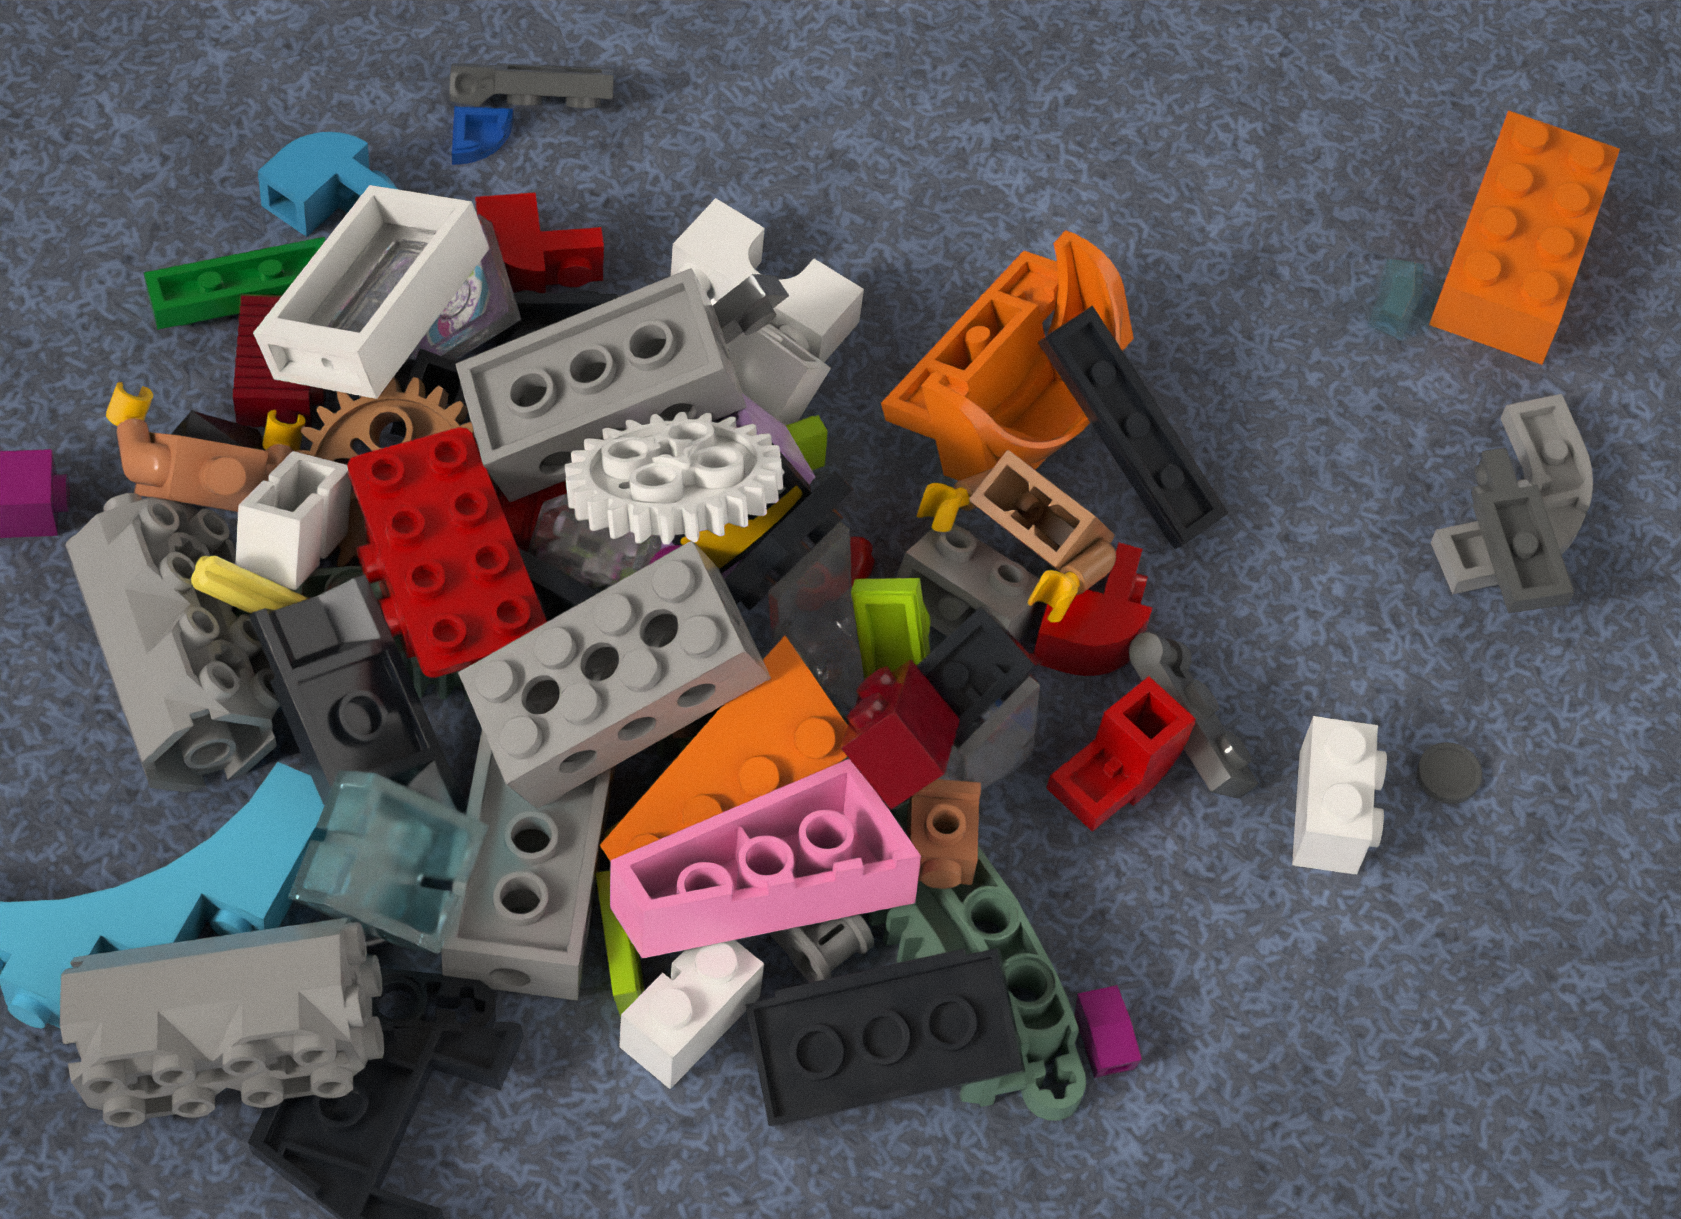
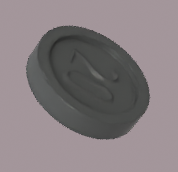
(1449, 773)

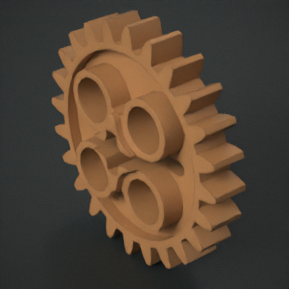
(365, 421)

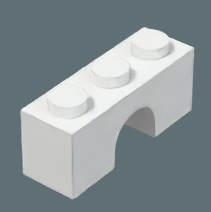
(727, 249)

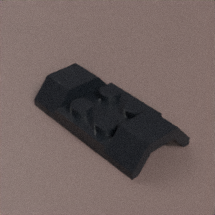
(352, 693)

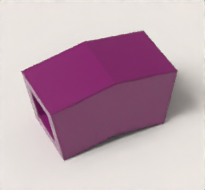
(1106, 1031)

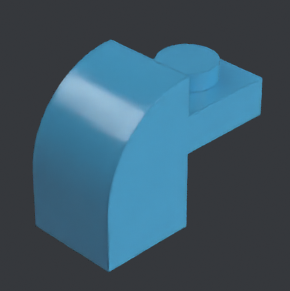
(316, 178)

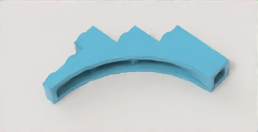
(231, 880)

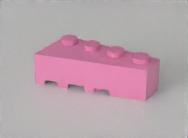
(767, 867)

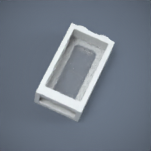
(372, 291)

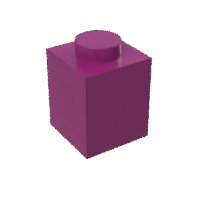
(31, 494)

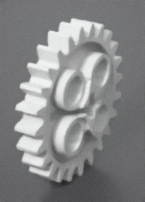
(674, 477)

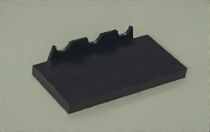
(884, 1035)

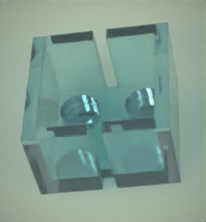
(376, 855)

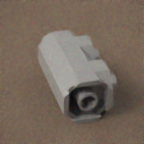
(176, 656)
(235, 1011)

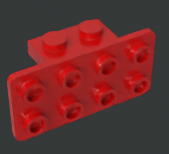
(441, 551)

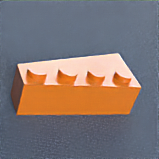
(742, 753)

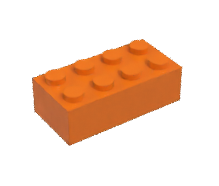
(1525, 237)

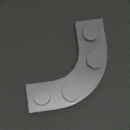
(1552, 459)

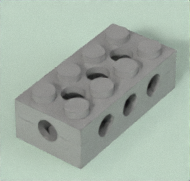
(593, 372)
(613, 675)
(531, 865)

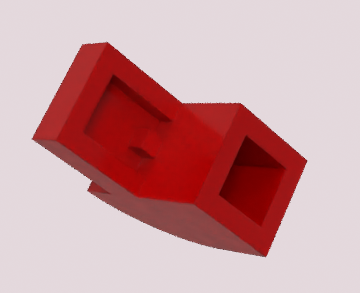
(537, 256)
(1098, 626)
(1127, 758)

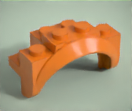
(989, 379)

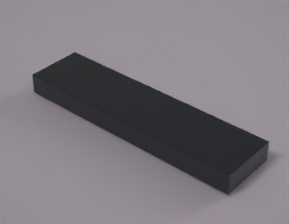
(1133, 427)

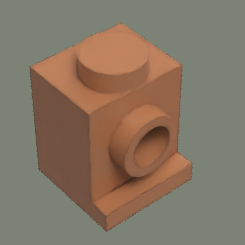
(945, 831)

